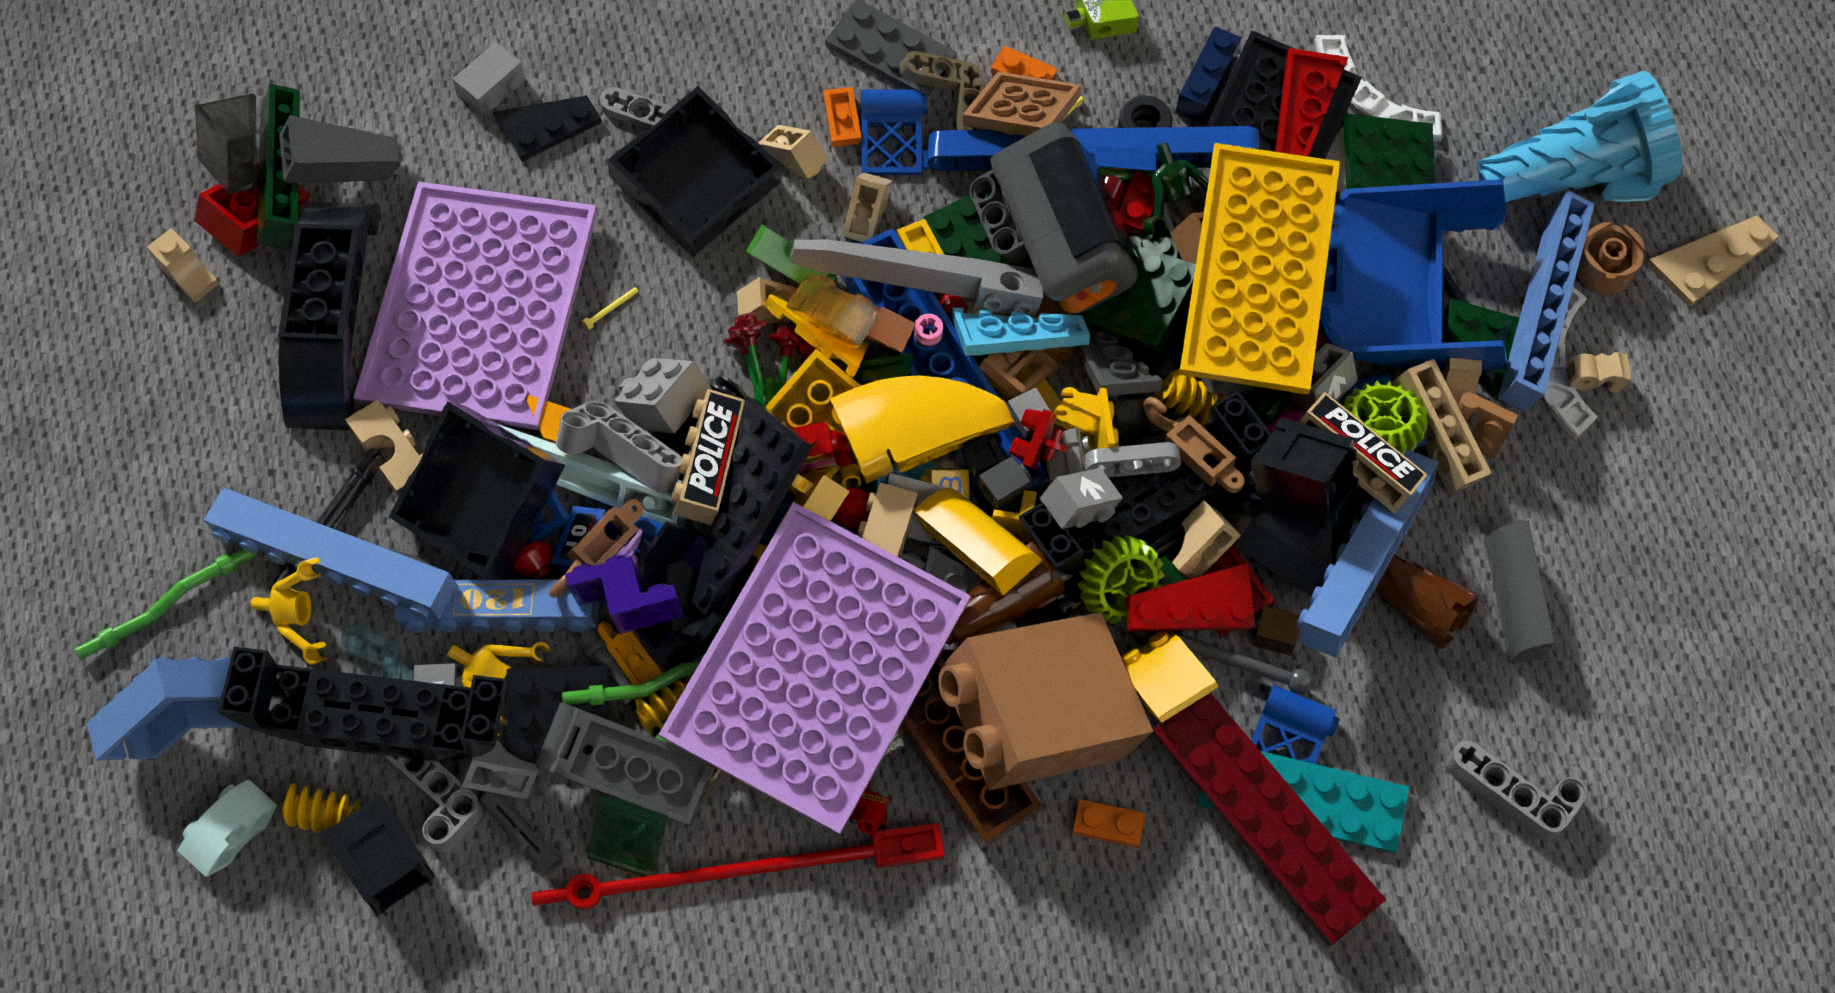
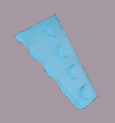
(1019, 332)

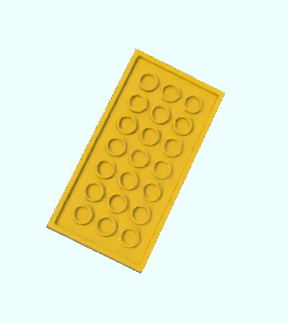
(1260, 269)

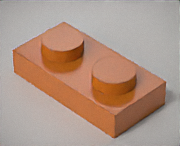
(1021, 64)
(842, 117)
(1109, 823)

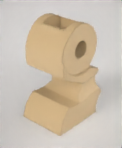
(1592, 371)

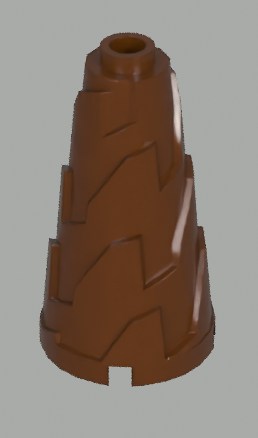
(1427, 600)
(990, 609)

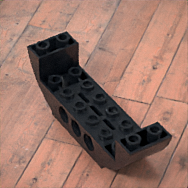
(322, 312)
(1156, 499)
(362, 710)

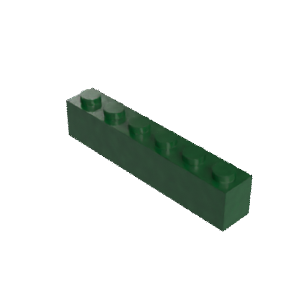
(275, 197)

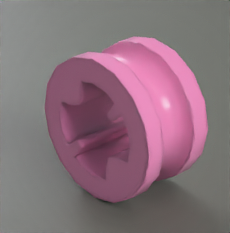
(925, 320)

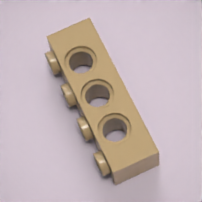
(1447, 431)

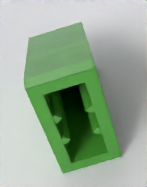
(776, 252)

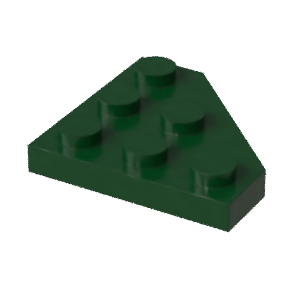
(1474, 323)

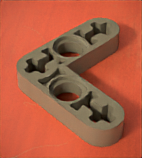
(955, 81)

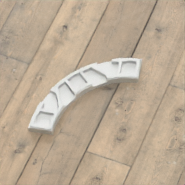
(1369, 100)
(1559, 396)

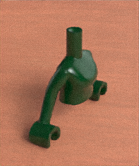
(1169, 184)

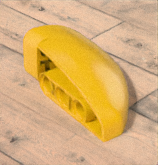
(915, 421)

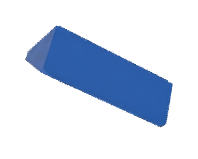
(1125, 158)

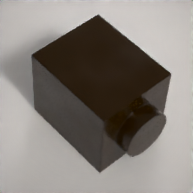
(1275, 630)

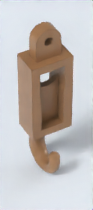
(1194, 444)
(596, 546)

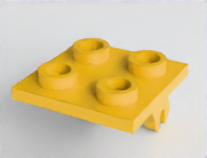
(1092, 418)

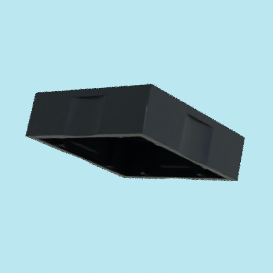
(695, 171)
(477, 491)

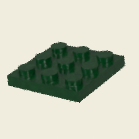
(1387, 152)
(963, 234)
(1151, 306)

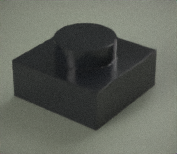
(982, 453)

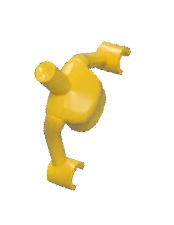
(292, 607)
(486, 664)

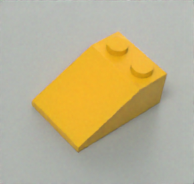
(1167, 675)

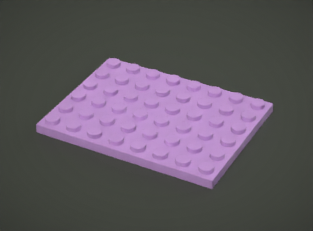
(477, 303)
(815, 668)

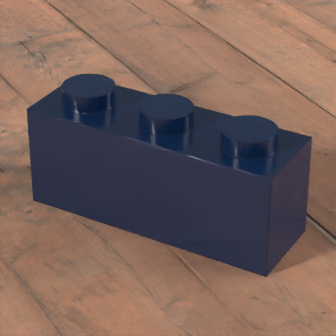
(1208, 75)

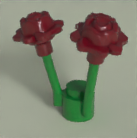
(744, 337)

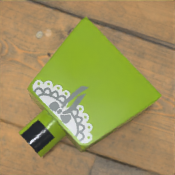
(1103, 17)

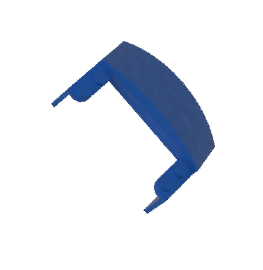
(1389, 271)

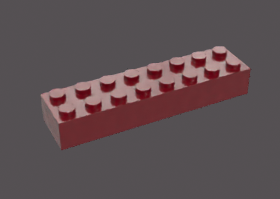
(1269, 818)

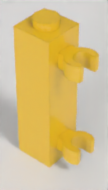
(816, 494)

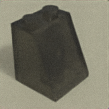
(229, 141)

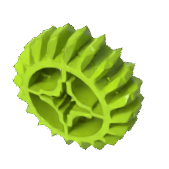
(1383, 412)
(1112, 573)

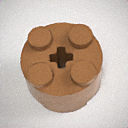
(1610, 258)

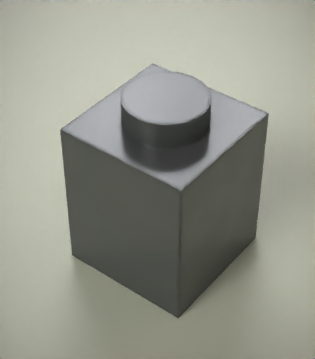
(1004, 483)

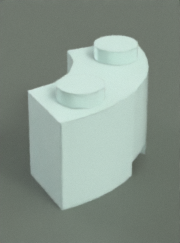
(226, 827)

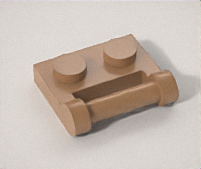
(1006, 366)
(1492, 425)

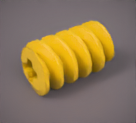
(1188, 396)
(659, 708)
(315, 811)

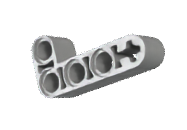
(622, 442)
(1513, 784)
(446, 802)

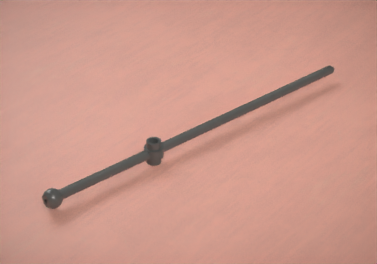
(1297, 681)

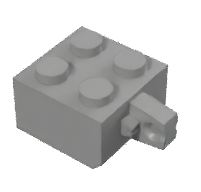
(662, 394)

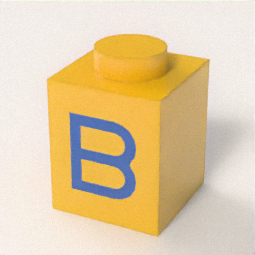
(948, 477)

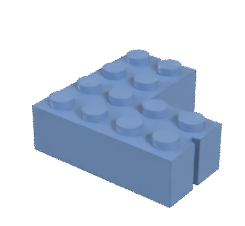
(160, 708)

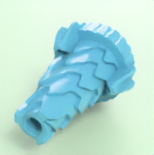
(1618, 141)

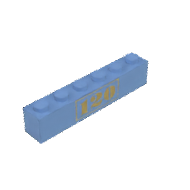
(505, 606)

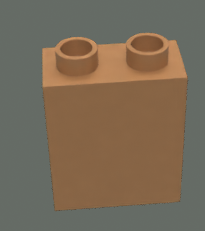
(1043, 700)

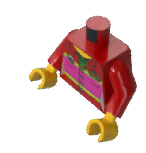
(828, 451)

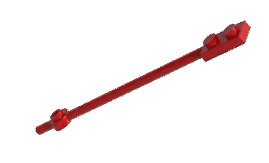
(889, 848)

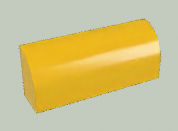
(976, 539)

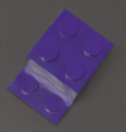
(623, 589)

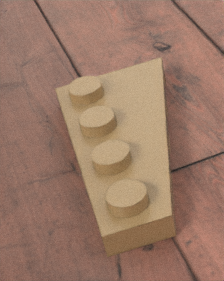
(1709, 261)

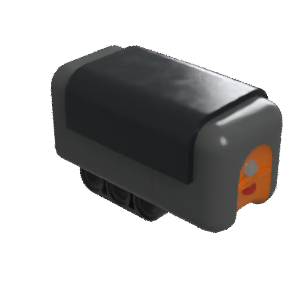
(1058, 217)

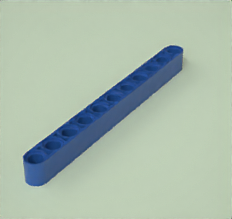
(974, 148)

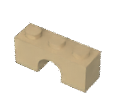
(378, 428)

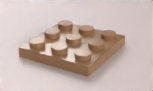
(1020, 104)

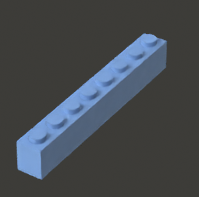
(1546, 302)
(342, 556)
(1360, 566)

